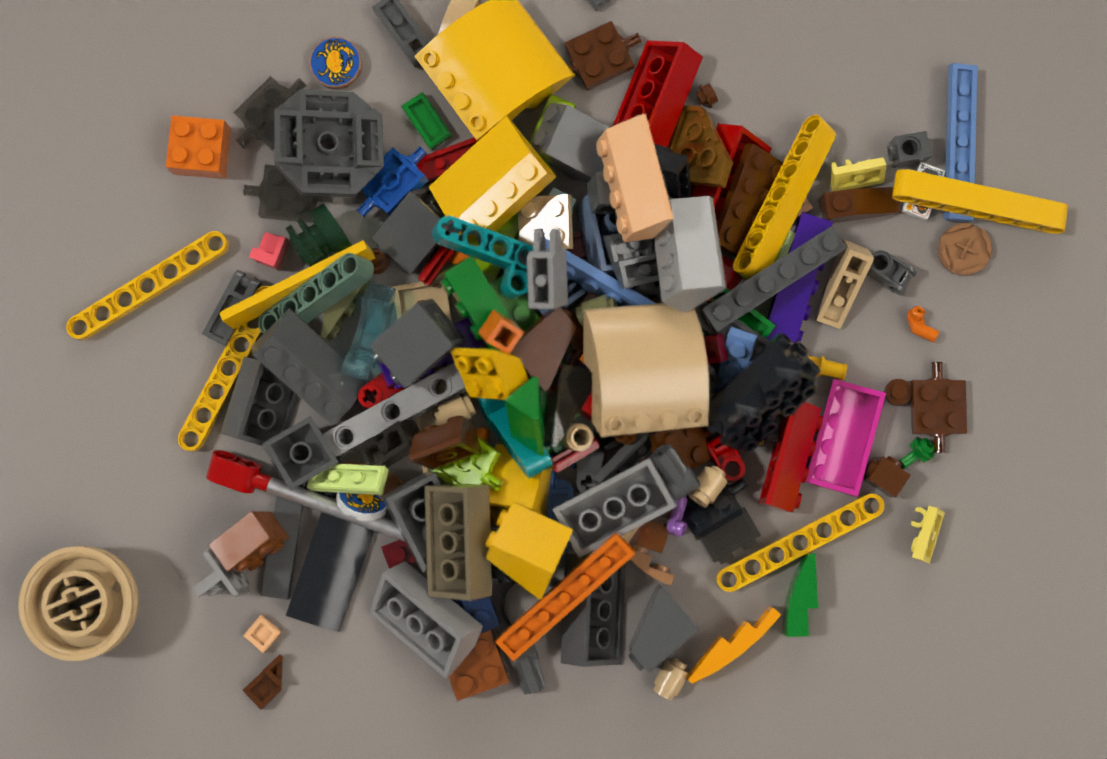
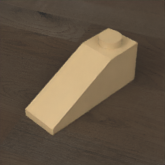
(844, 283)

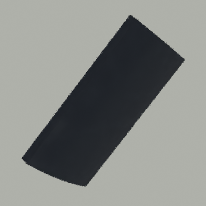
(330, 572)

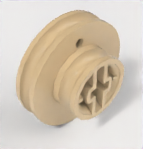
(51, 589)

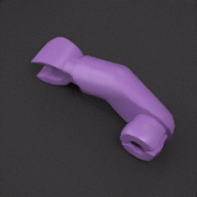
(675, 525)

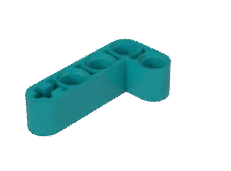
(484, 251)
(496, 416)

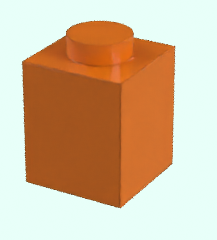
(501, 332)

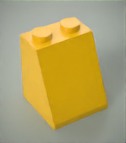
(516, 487)
(527, 547)

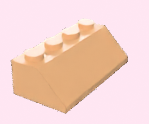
(634, 179)

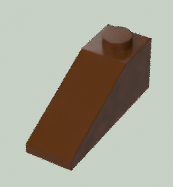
(858, 204)

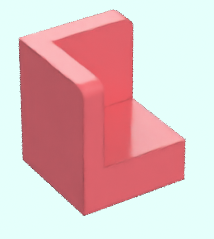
(271, 251)

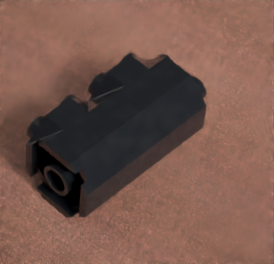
(768, 385)

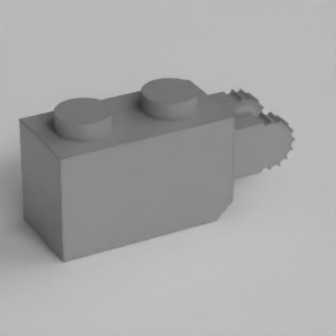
(547, 271)

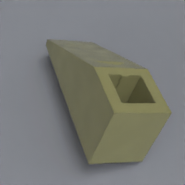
(338, 312)

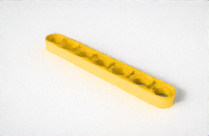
(134, 286)
(218, 377)
(813, 542)

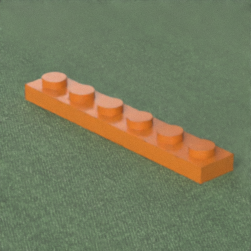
(565, 596)

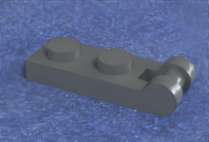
(401, 27)
(216, 328)

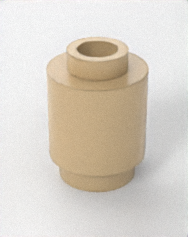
(455, 407)
(583, 440)
(712, 483)
(671, 678)

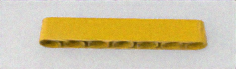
(785, 197)
(979, 201)

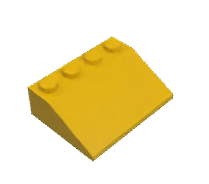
(492, 179)

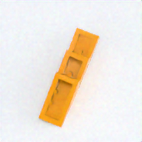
(723, 652)

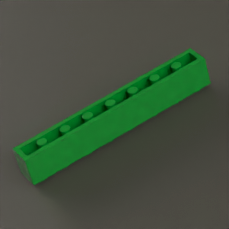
(476, 303)

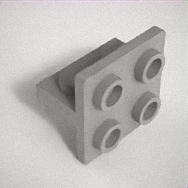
(221, 579)

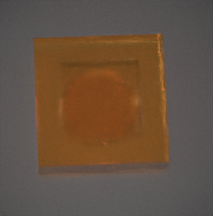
(653, 536)

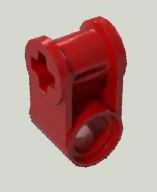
(376, 386)
(723, 455)

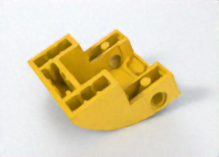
(493, 64)

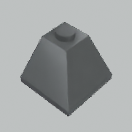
(299, 453)

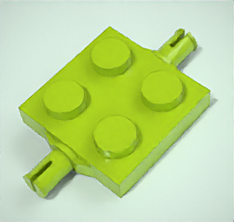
(473, 469)

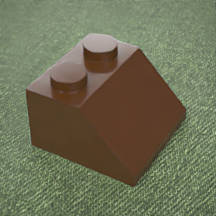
(445, 443)

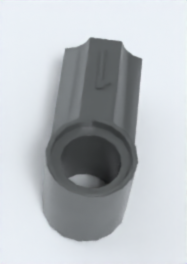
(678, 477)
(529, 671)

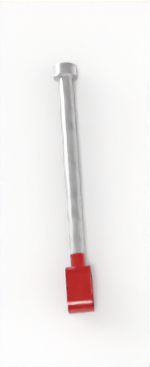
(245, 476)

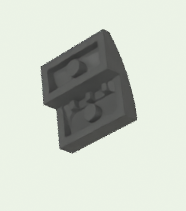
(632, 261)

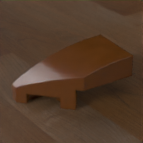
(266, 684)

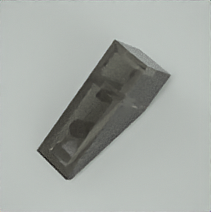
(564, 400)

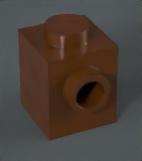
(886, 475)

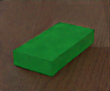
(426, 121)

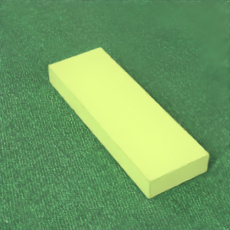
(350, 479)

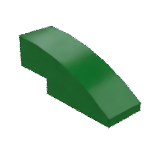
(801, 597)

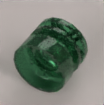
(319, 238)

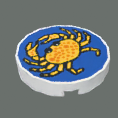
(362, 506)

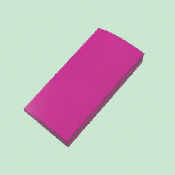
(845, 437)

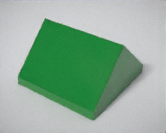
(526, 416)

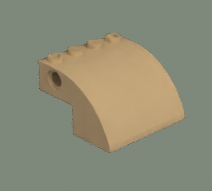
(646, 369)

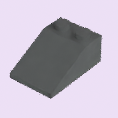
(408, 512)

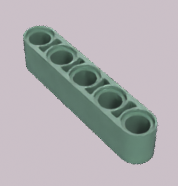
(321, 290)

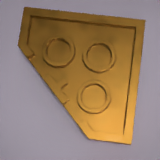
(700, 141)

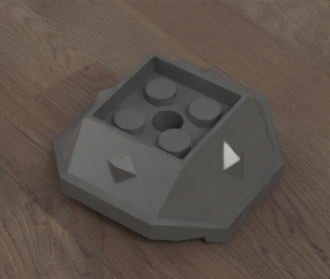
(331, 117)

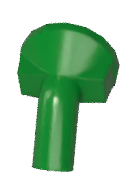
(921, 449)

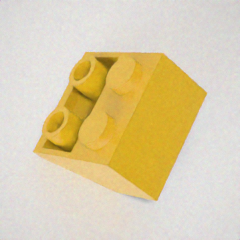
(489, 372)

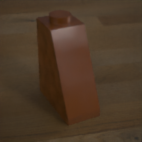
(545, 345)

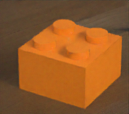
(198, 147)

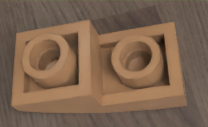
(642, 560)

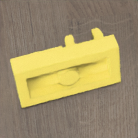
(857, 175)
(924, 544)

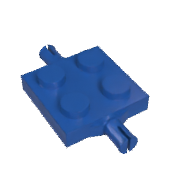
(394, 181)

